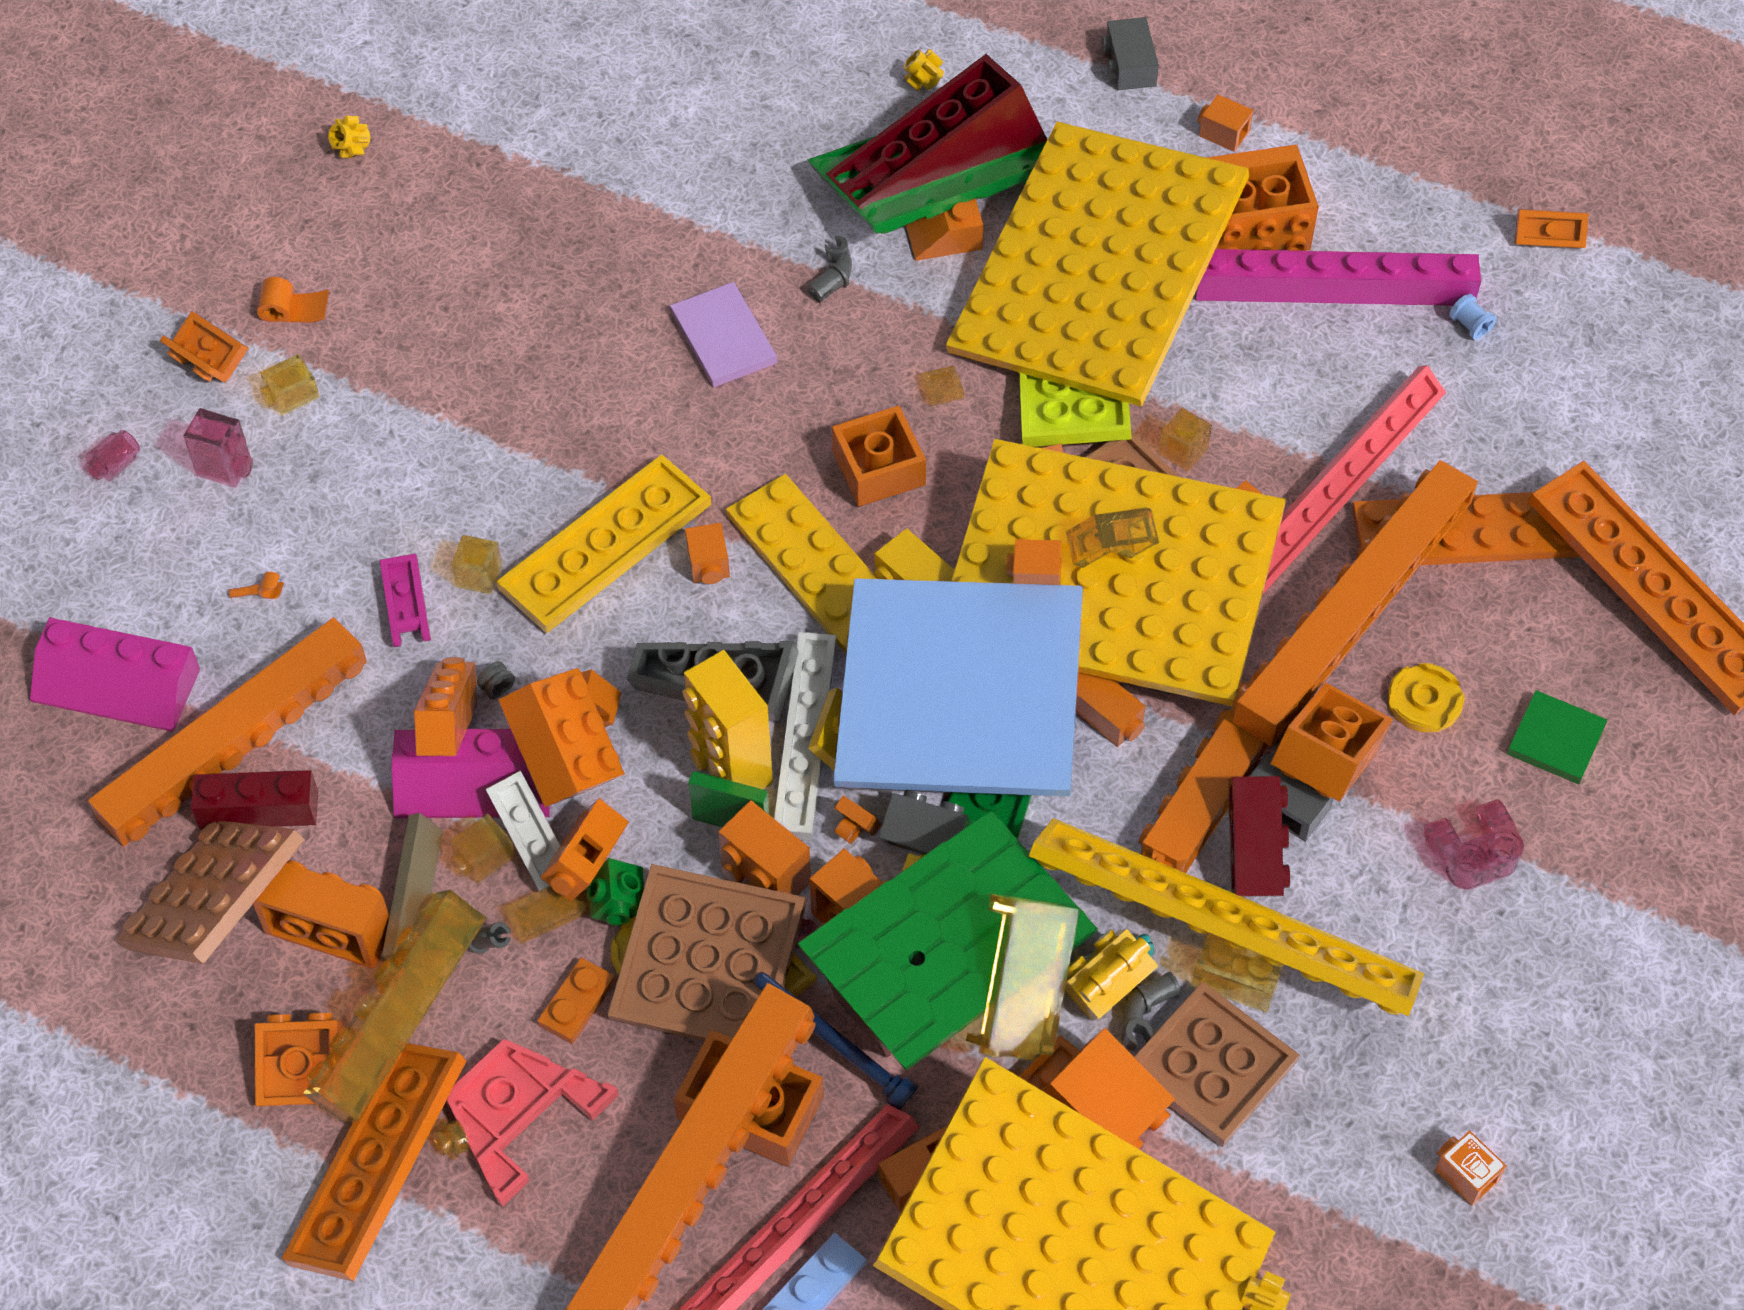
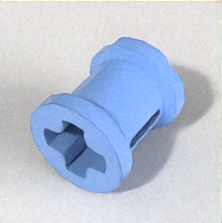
(1472, 316)

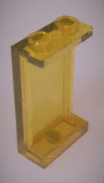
(1027, 977)

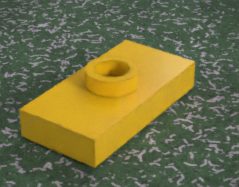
(826, 732)

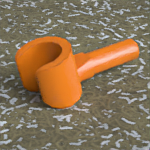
(269, 587)

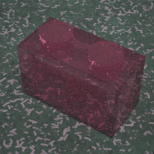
(218, 448)

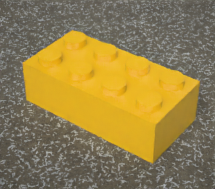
(727, 723)

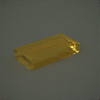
(544, 913)

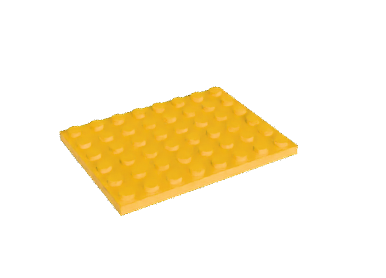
(1098, 262)
(1167, 616)
(1062, 1215)

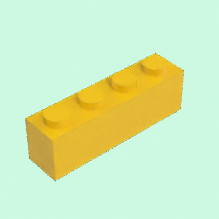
(910, 559)

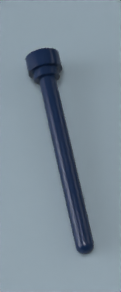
(895, 1088)

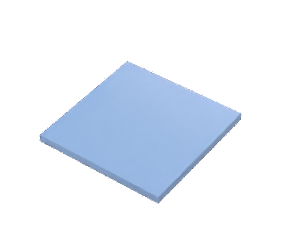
(960, 687)

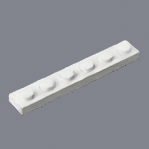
(799, 764)

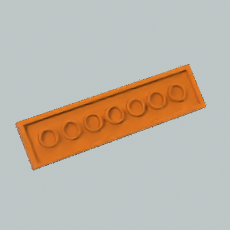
(1648, 578)

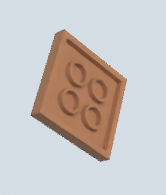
(1216, 1063)

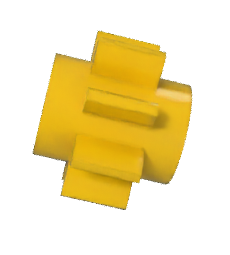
(923, 69)
(349, 136)
(1266, 1293)

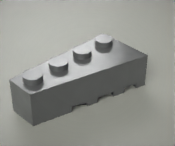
(767, 666)

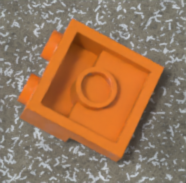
(288, 1054)

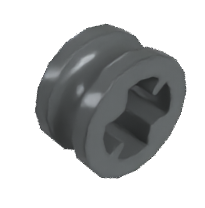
(495, 680)

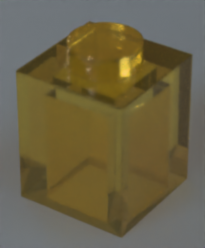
(288, 385)
(1185, 439)
(476, 564)
(481, 849)

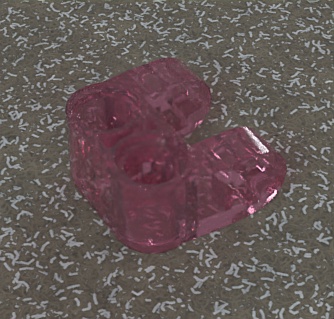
(1479, 852)

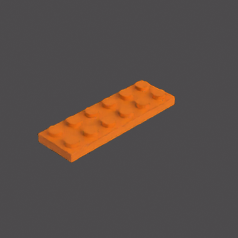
(1488, 531)
(373, 1164)

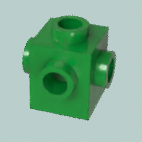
(616, 892)

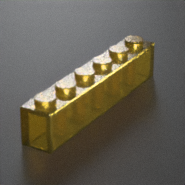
(394, 1005)

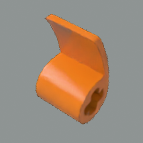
(280, 303)

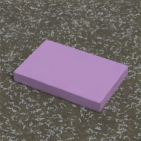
(723, 334)

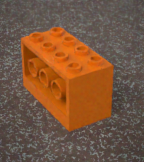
(1275, 205)

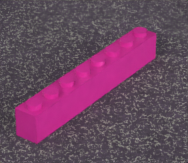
(1339, 277)

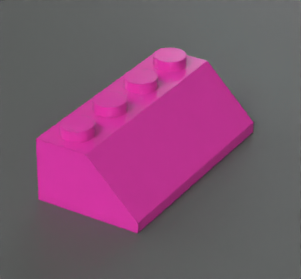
(112, 674)
(455, 783)

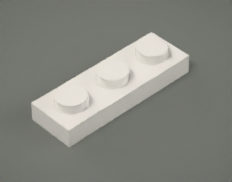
(525, 824)

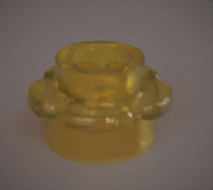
(451, 1139)

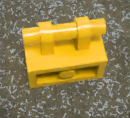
(1108, 972)

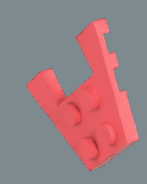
(506, 1096)

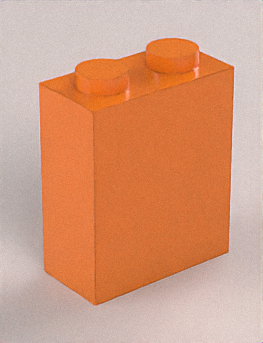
(1112, 1089)

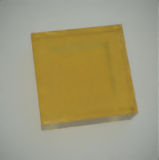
(942, 385)

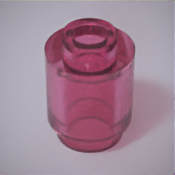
(112, 455)

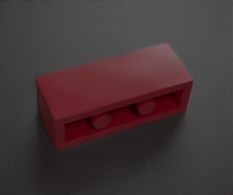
(256, 798)
(1258, 836)

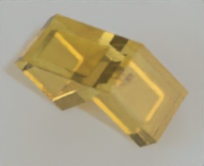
(1116, 532)

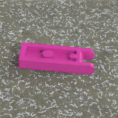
(404, 597)

